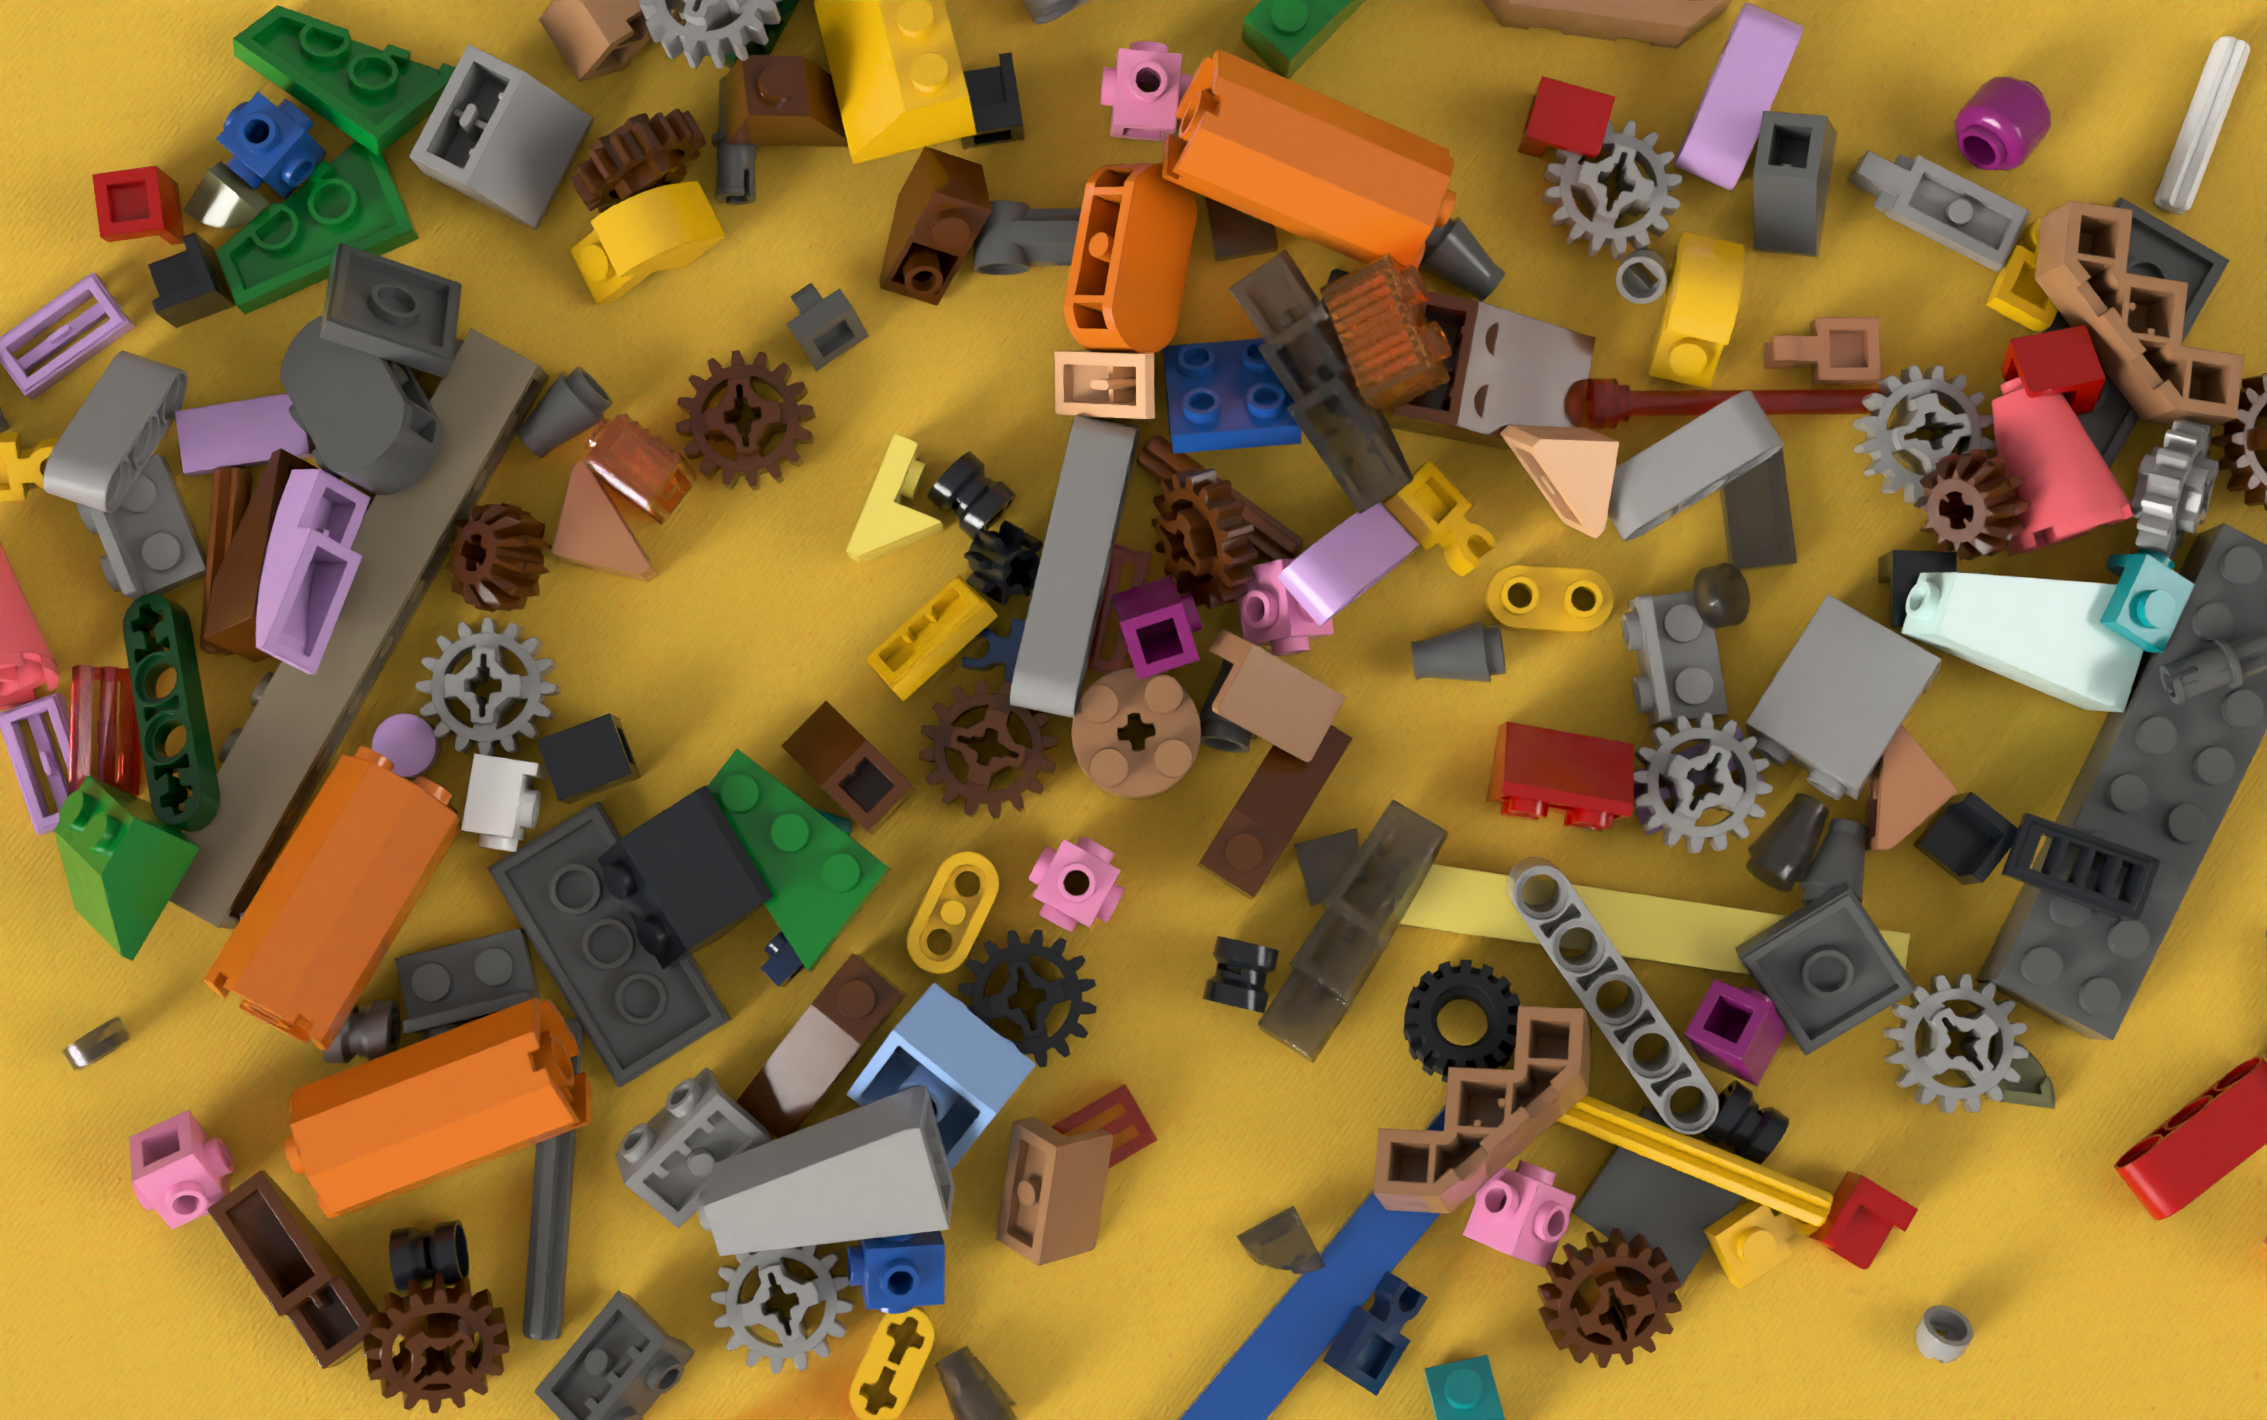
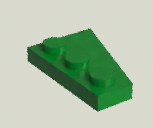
(350, 84)
(294, 241)
(804, 858)

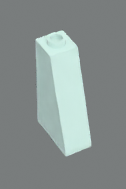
(2029, 632)

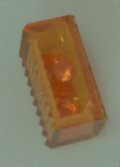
(1387, 333)
(639, 466)

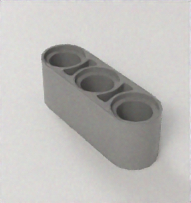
(115, 432)
(1691, 464)

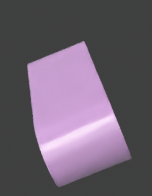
(1737, 96)
(1347, 562)

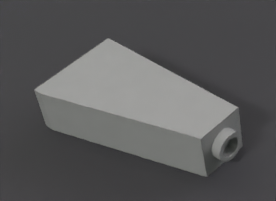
(835, 1181)

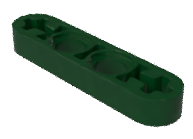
(160, 716)

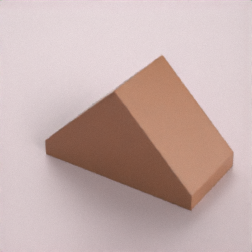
(595, 532)
(1902, 792)

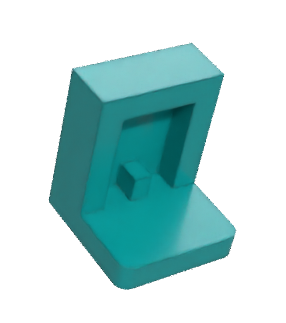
(2146, 599)
(1464, 1390)

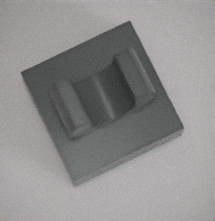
(825, 325)

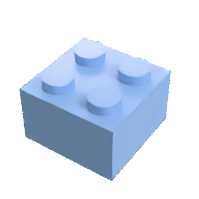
(959, 1060)

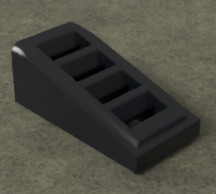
(2133, 891)

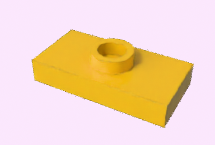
(931, 637)

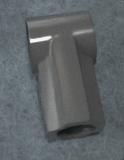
(1025, 237)

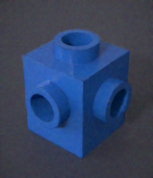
(270, 144)
(899, 1271)

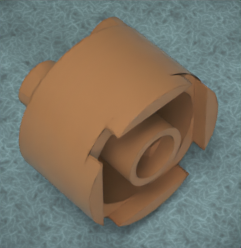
(1158, 705)

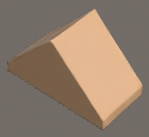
(1104, 384)
(1571, 470)

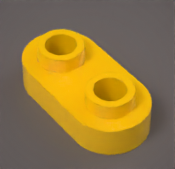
(1550, 599)
(952, 912)

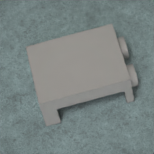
(1840, 698)

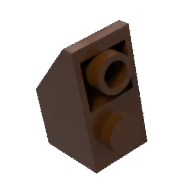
(934, 225)
(849, 768)

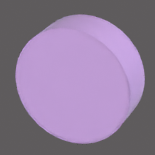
(408, 744)

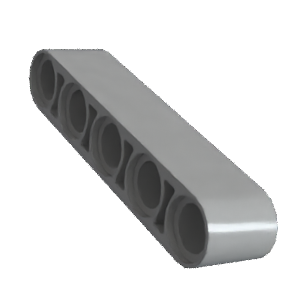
(1074, 566)
(1631, 1019)

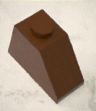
(781, 103)

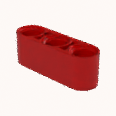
(2199, 1142)

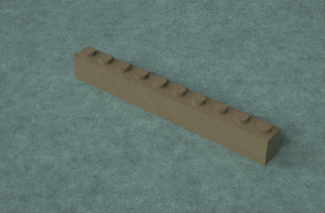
(304, 716)

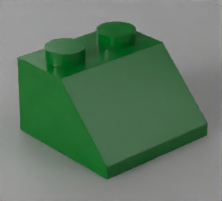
(119, 862)

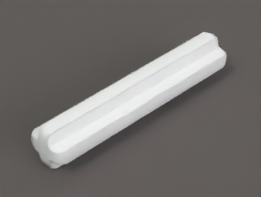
(2202, 125)

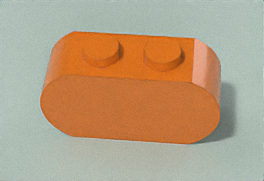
(1129, 259)

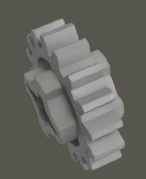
(710, 27)
(1635, 197)
(1921, 410)
(2174, 488)
(488, 658)
(1724, 796)
(1978, 1028)
(792, 1331)

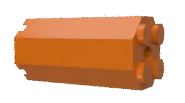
(1308, 163)
(336, 898)
(438, 1107)

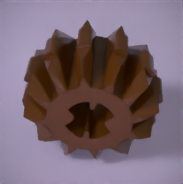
(1972, 504)
(498, 557)

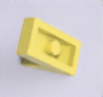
(884, 521)

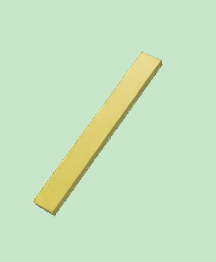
(1635, 923)

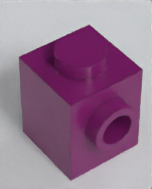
(1157, 626)
(1736, 1031)

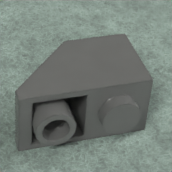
(1792, 182)

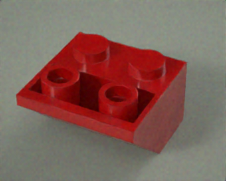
(1562, 774)

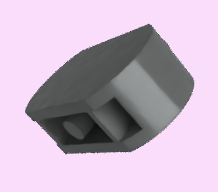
(360, 412)

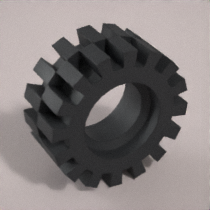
(1455, 984)

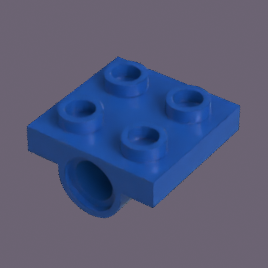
(1225, 398)

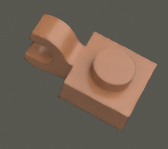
(1837, 350)

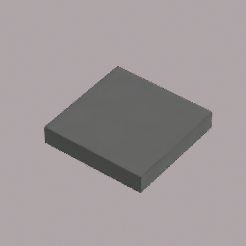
(391, 310)
(1825, 968)
(1656, 1202)

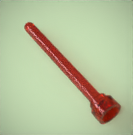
(1613, 402)

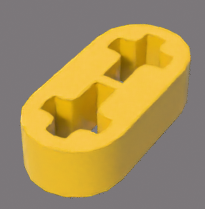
(906, 1370)

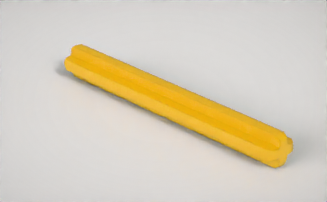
(1700, 1160)

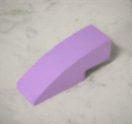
(308, 567)

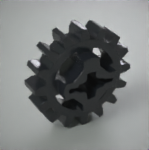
(1056, 991)

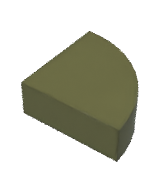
(225, 199)
(2033, 1087)

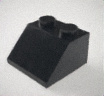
(684, 878)

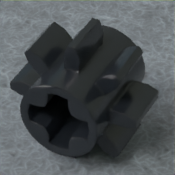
(1003, 562)

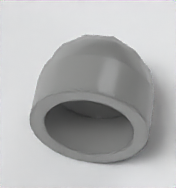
(1635, 283)
(1956, 1337)

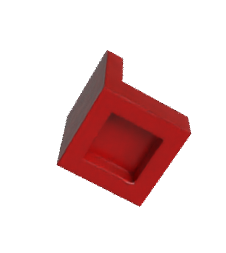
(1566, 119)
(138, 205)
(2057, 364)
(1862, 1220)

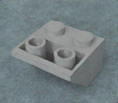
(501, 137)

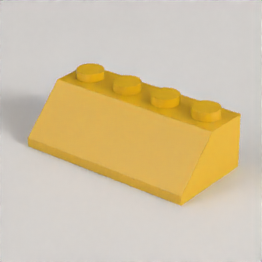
(894, 74)

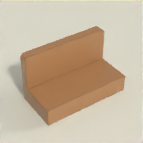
(1273, 698)
(1053, 1191)

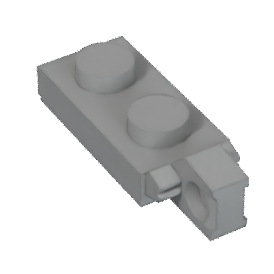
(1942, 206)

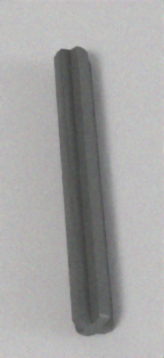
(550, 1226)

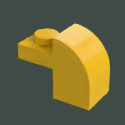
(646, 235)
(1699, 309)

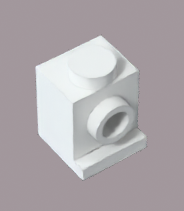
(502, 800)

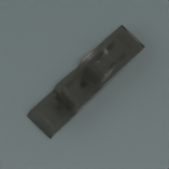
(1315, 372)
(1353, 930)

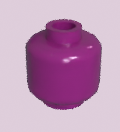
(2002, 124)

